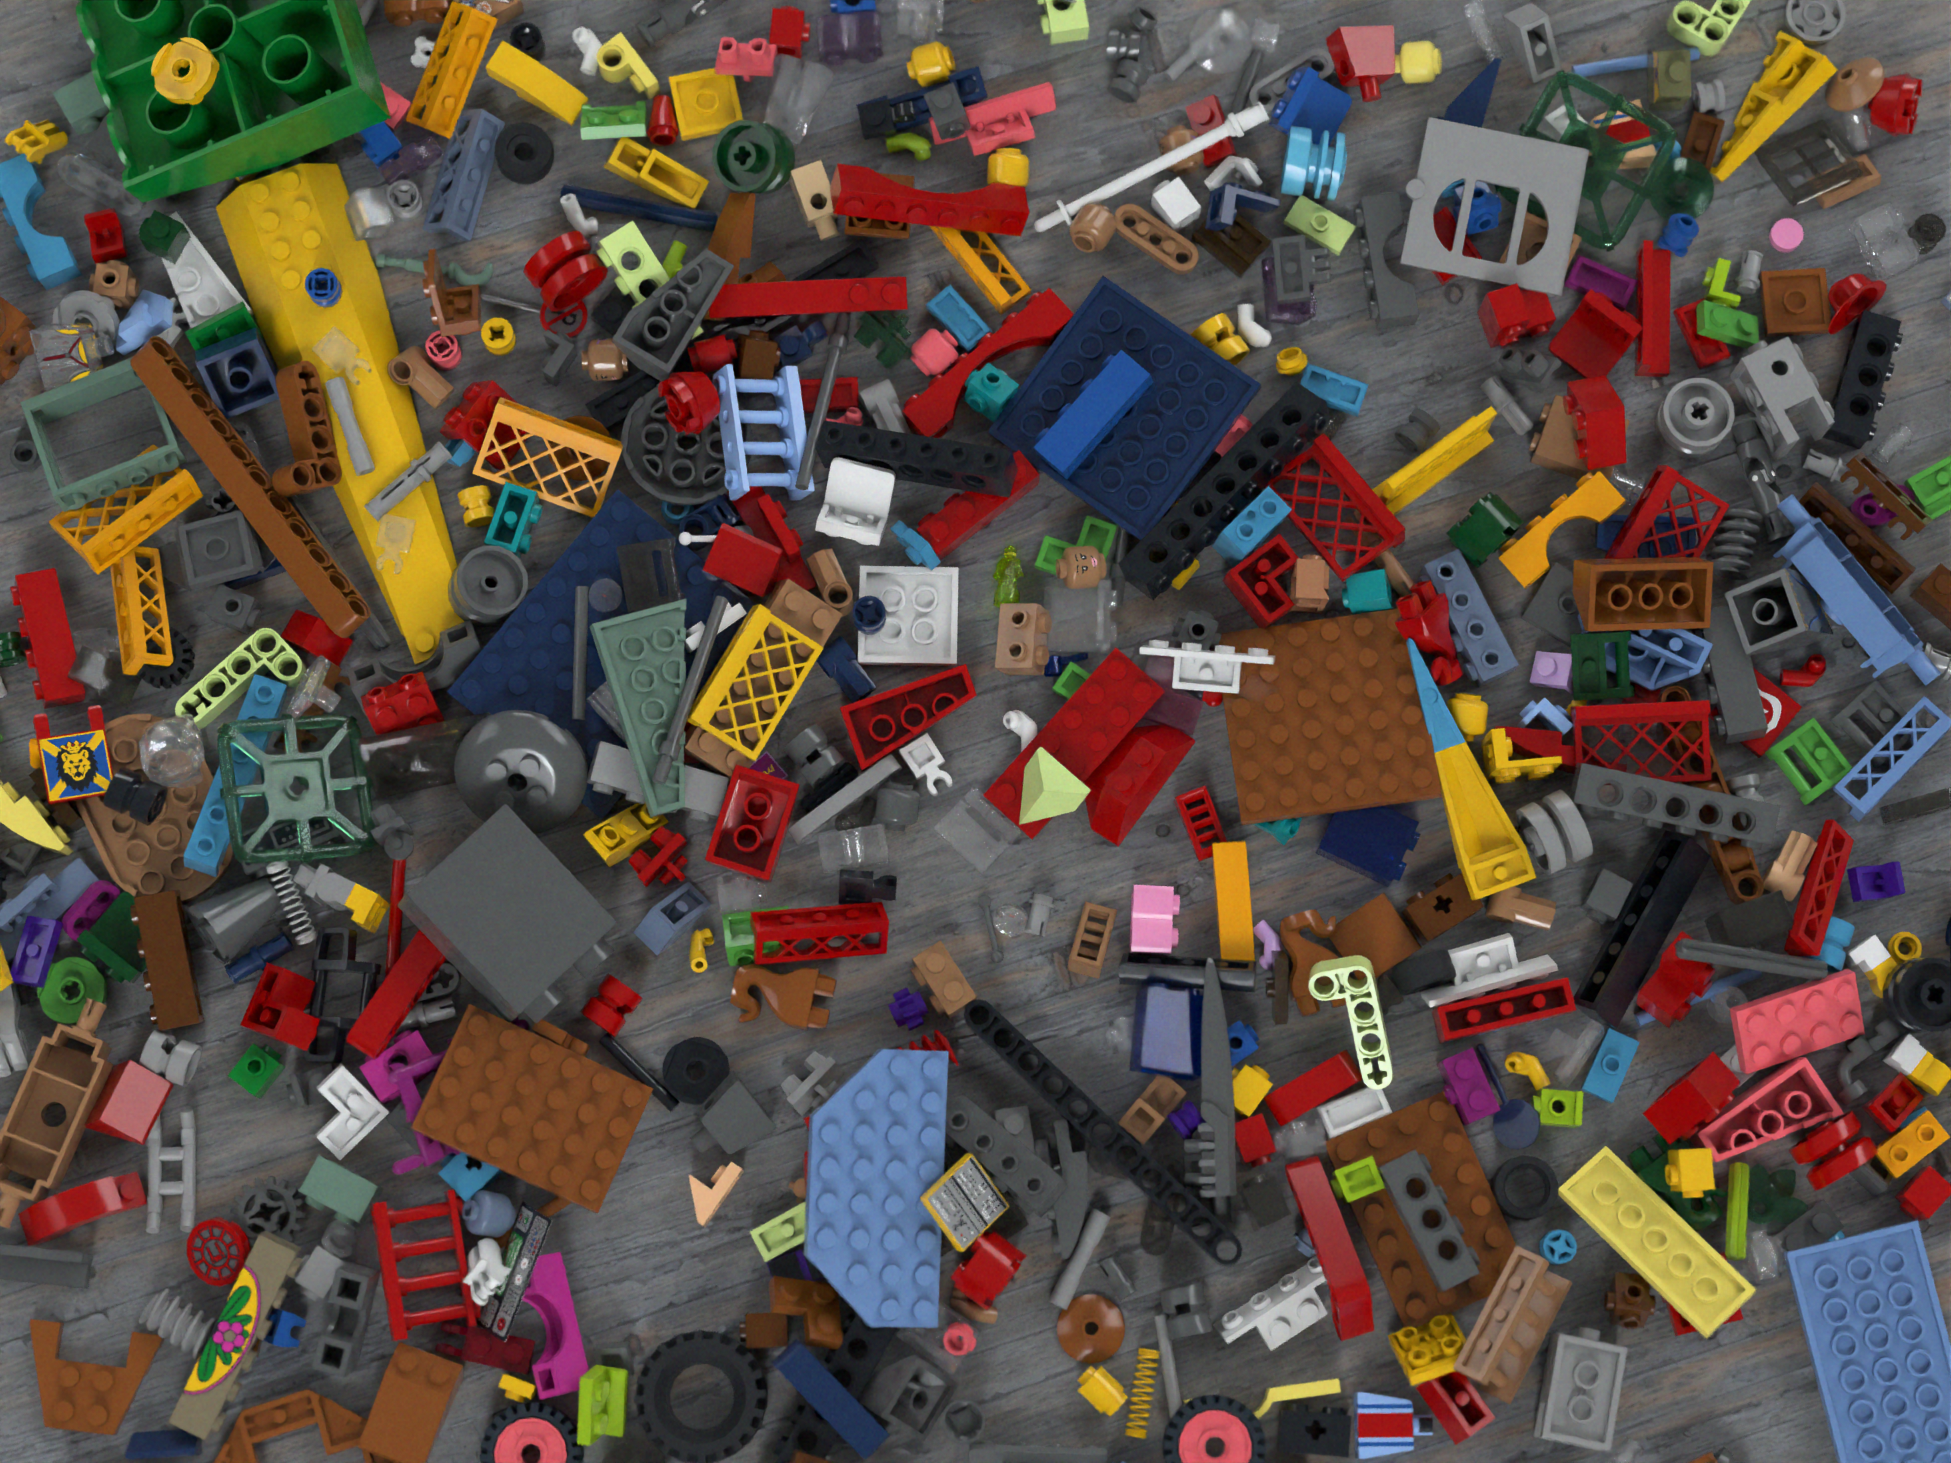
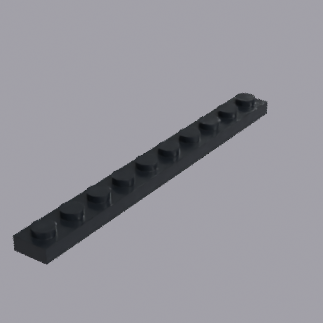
(614, 405)

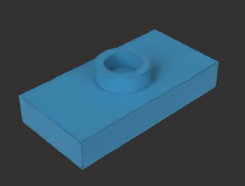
(958, 318)
(1335, 389)
(1610, 1065)

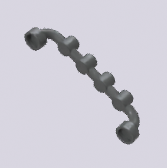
(1861, 1050)

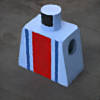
(1386, 1425)

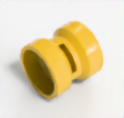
(476, 504)

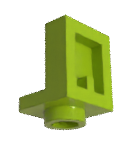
(1356, 1180)

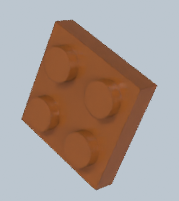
(1795, 302)

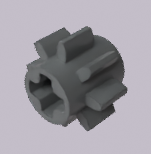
(219, 498)

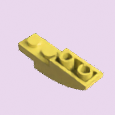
(31, 820)

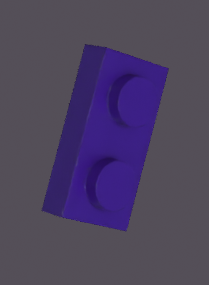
(35, 951)

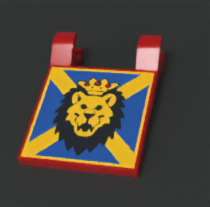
(74, 763)

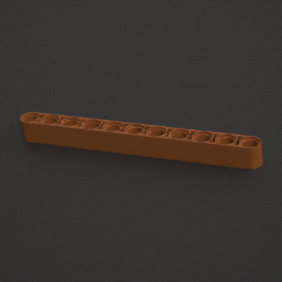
(250, 487)

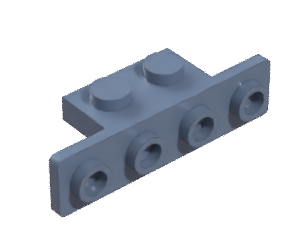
(43, 899)

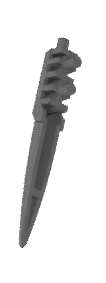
(1217, 1104)

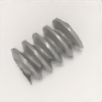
(178, 1323)

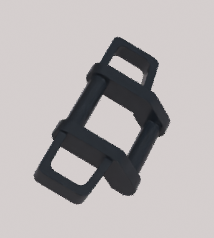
(346, 965)

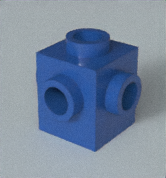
(1483, 208)

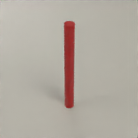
(395, 914)

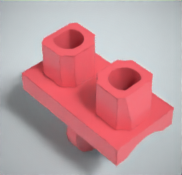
(745, 58)

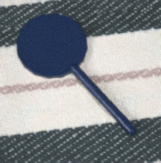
(1517, 1121)

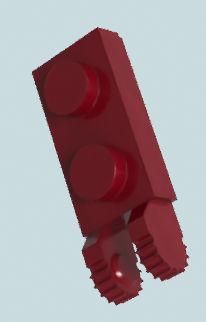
(485, 1349)

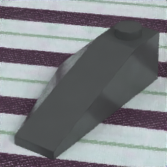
(665, 322)

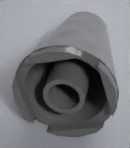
(234, 916)

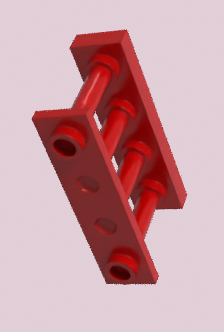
(397, 1286)

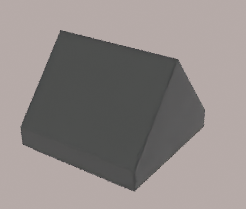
(1873, 1176)

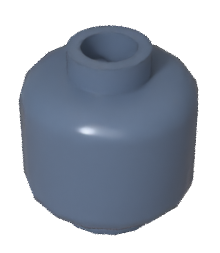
(488, 1214)

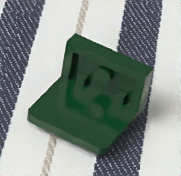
(115, 941)

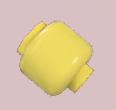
(1418, 62)

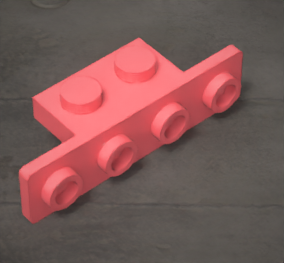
(1003, 119)

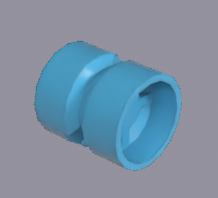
(1837, 937)

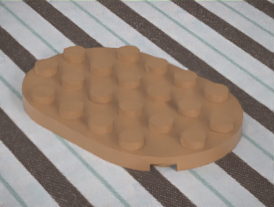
(143, 856)

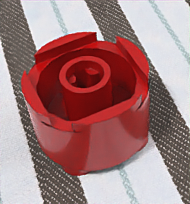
(989, 1269)

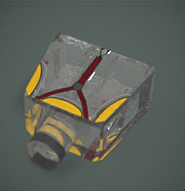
(68, 352)

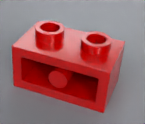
(1456, 1405)

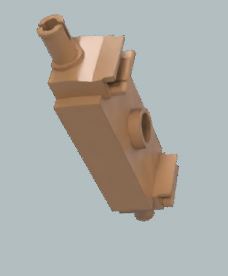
(52, 1077)

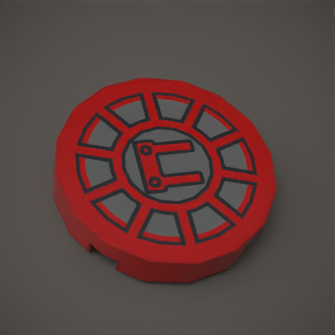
(217, 1251)

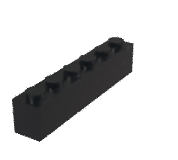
(1641, 929)

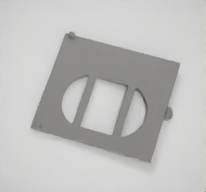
(1531, 165)

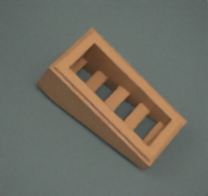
(1083, 965)

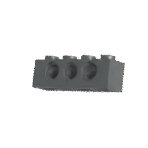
(1426, 1241)

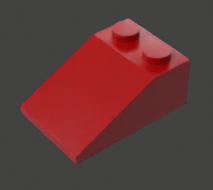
(752, 823)

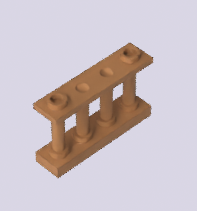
(1512, 1325)

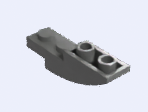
(1070, 1207)

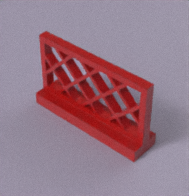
(1360, 497)
(1649, 506)
(1646, 713)

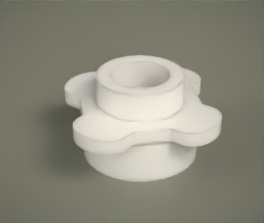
(422, 46)

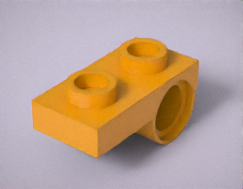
(1911, 1144)

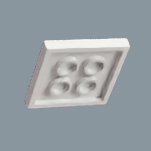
(919, 616)

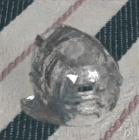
(176, 748)

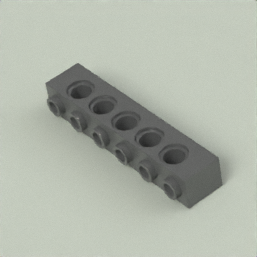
(1760, 815)

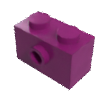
(1467, 1087)

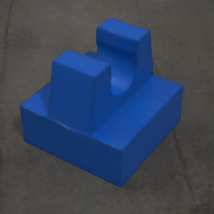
(280, 1330)

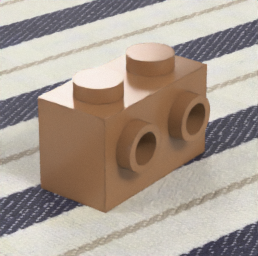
(1022, 639)
(944, 980)

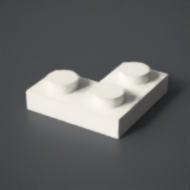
(357, 1111)

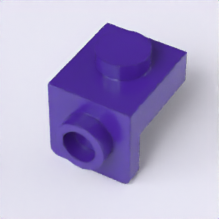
(1876, 882)

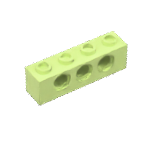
(1064, 25)
(649, 268)

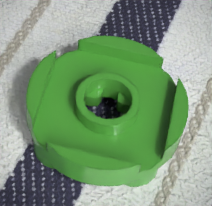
(66, 973)

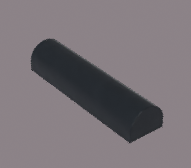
(1186, 972)

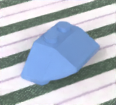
(1660, 656)

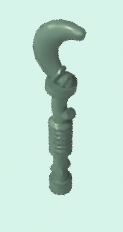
(453, 270)

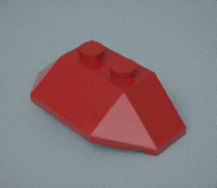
(1132, 778)

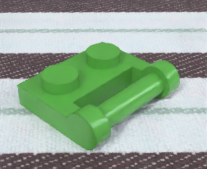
(614, 121)
(1817, 754)

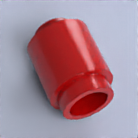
(712, 354)

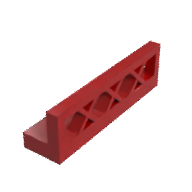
(1653, 311)
(1819, 891)
(821, 926)

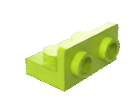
(602, 1404)

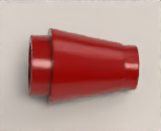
(662, 122)

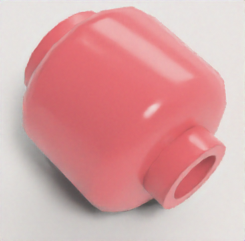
(934, 352)

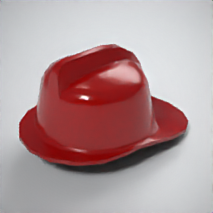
(1851, 297)

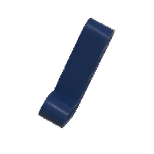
(831, 1399)

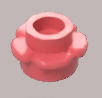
(954, 1343)

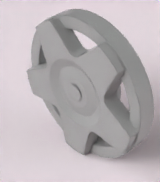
(1813, 18)

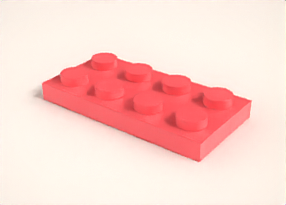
(1797, 1021)

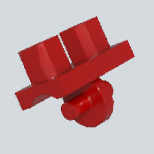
(650, 868)

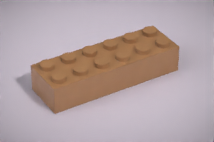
(806, 615)

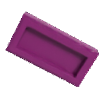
(1592, 275)

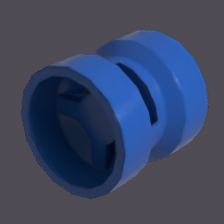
(327, 293)

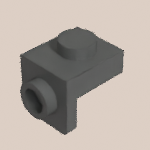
(947, 112)

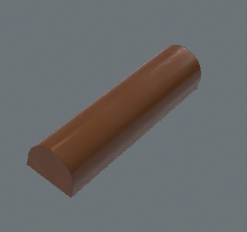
(1864, 544)

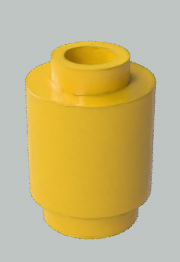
(1101, 1390)

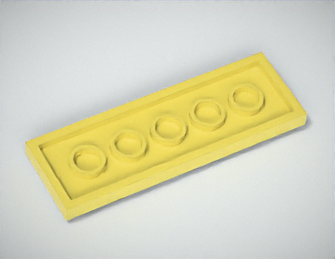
(1656, 1242)

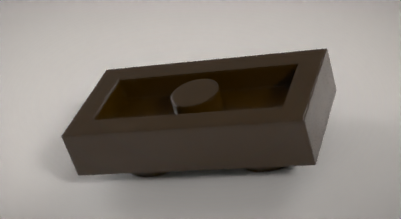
(64, 812)

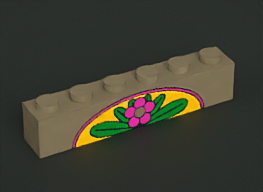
(235, 1336)

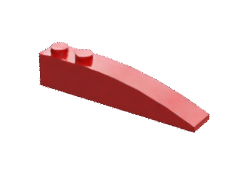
(810, 297)

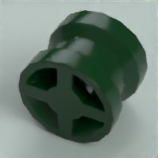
(10, 649)

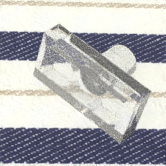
(311, 690)
(1575, 1051)

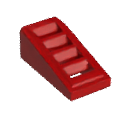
(1212, 819)

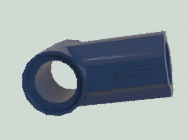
(840, 663)

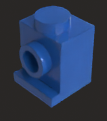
(380, 144)

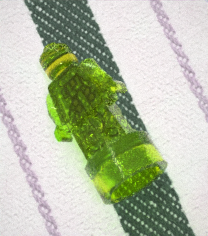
(1007, 574)

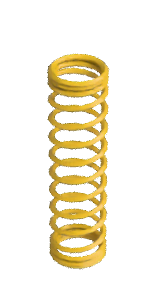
(1141, 1433)

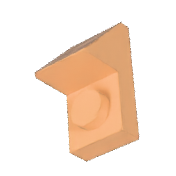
(707, 1200)

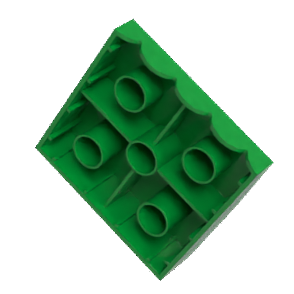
(284, 86)

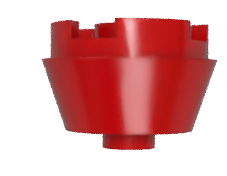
(1896, 104)
(691, 401)

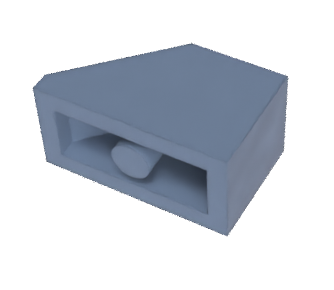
(672, 918)

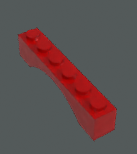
(867, 194)
(1036, 325)

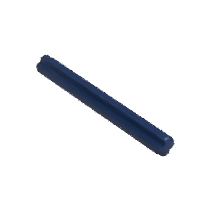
(642, 208)

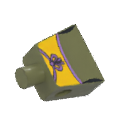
(1668, 78)

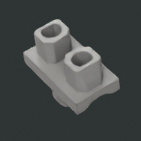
(816, 1087)

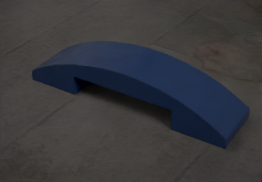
(967, 84)

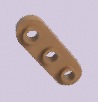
(1148, 227)

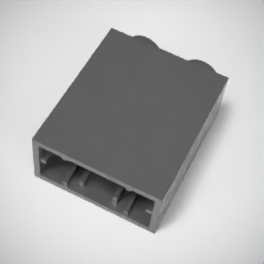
(510, 917)

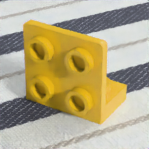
(1495, 753)

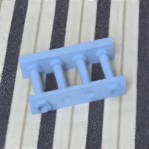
(788, 417)

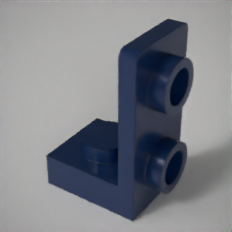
(1223, 204)

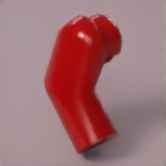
(1806, 675)

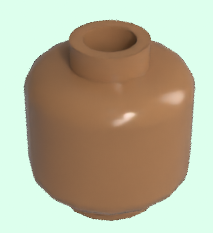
(1092, 228)

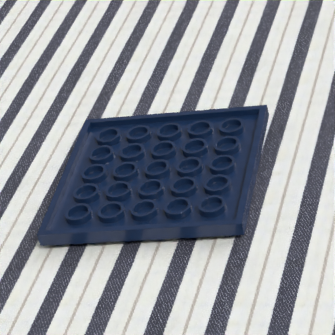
(1161, 439)

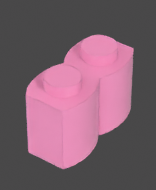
(1152, 920)

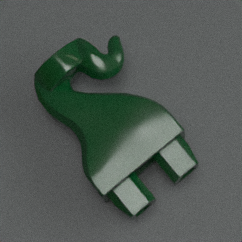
(1652, 1173)

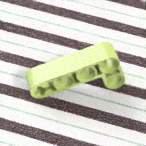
(1704, 22)
(239, 684)
(1361, 1022)

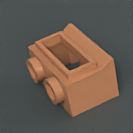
(1309, 585)

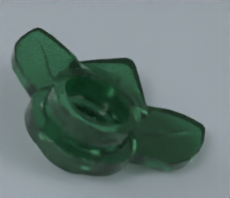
(1776, 1194)

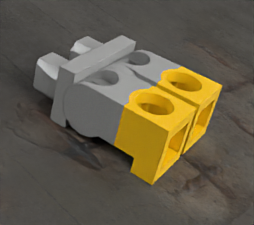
(342, 894)

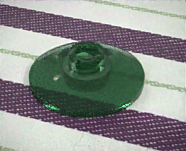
(1699, 185)

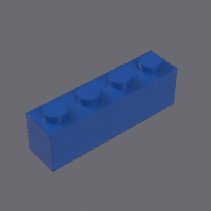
(1093, 413)

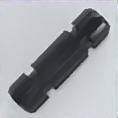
(829, 787)

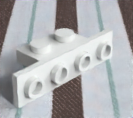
(1205, 668)
(1487, 967)
(1279, 1310)

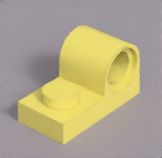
(630, 64)

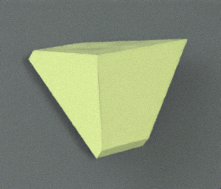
(1049, 789)

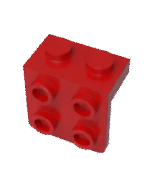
(1595, 336)
(473, 418)

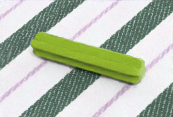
(1737, 1211)

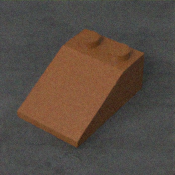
(411, 1405)

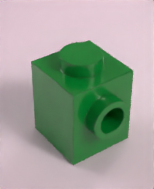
(257, 1069)

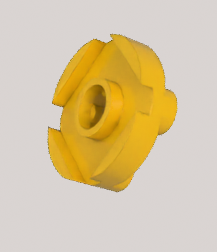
(199, 78)

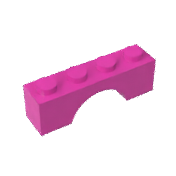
(564, 1356)

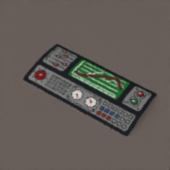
(521, 1257)

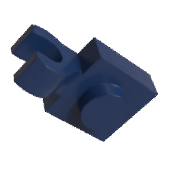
(795, 345)

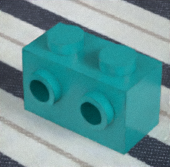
(514, 518)

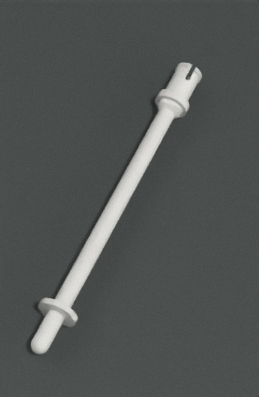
(1233, 126)

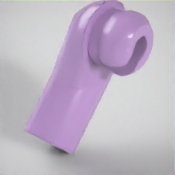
(1271, 942)

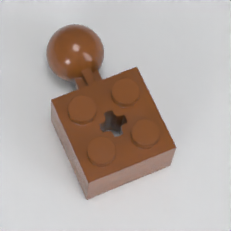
(14, 339)

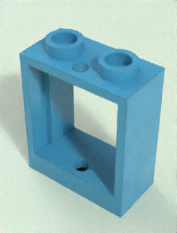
(1251, 527)

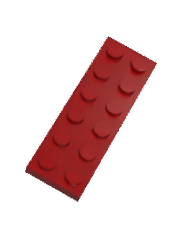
(1082, 731)

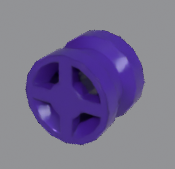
(1186, 1120)

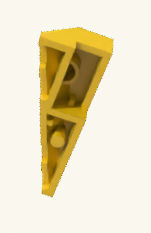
(1785, 85)

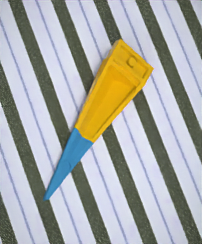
(1480, 830)

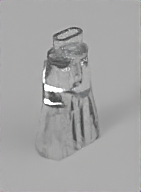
(795, 95)

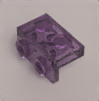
(1288, 313)

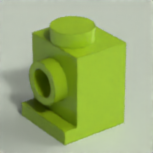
(1572, 1107)

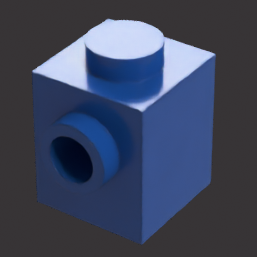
(1241, 1042)

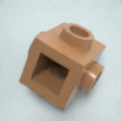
(123, 287)

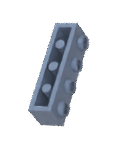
(1470, 620)

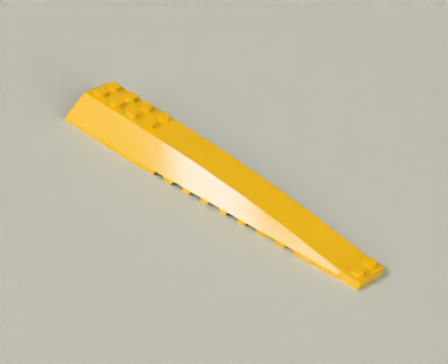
(277, 236)

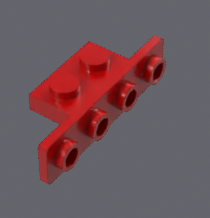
(768, 524)

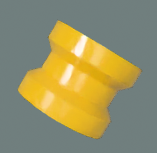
(500, 343)

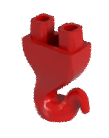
(1427, 623)

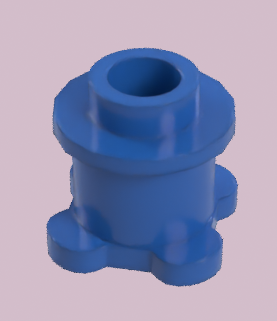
(1678, 234)

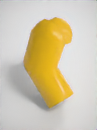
(697, 953)
(1527, 1065)

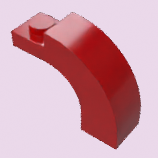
(81, 1205)

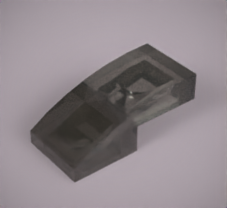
(104, 676)

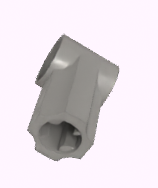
(883, 406)

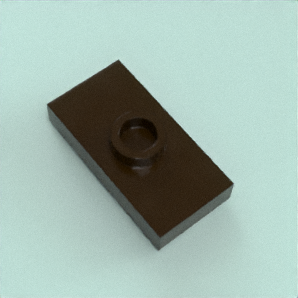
(1278, 987)

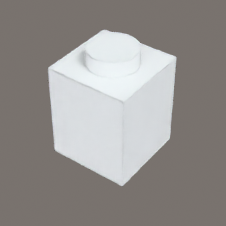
(1175, 204)

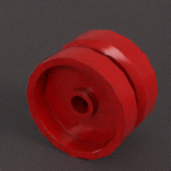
(565, 271)
(1831, 1146)

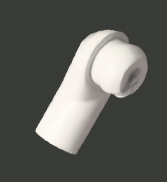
(589, 46)
(1021, 725)

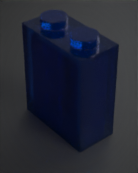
(1370, 842)
(1167, 1032)

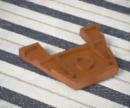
(87, 1394)

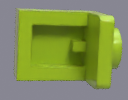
(1715, 281)

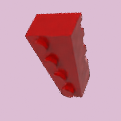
(900, 714)

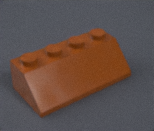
(1643, 593)

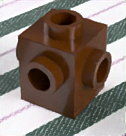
(1629, 1301)

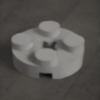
(92, 306)

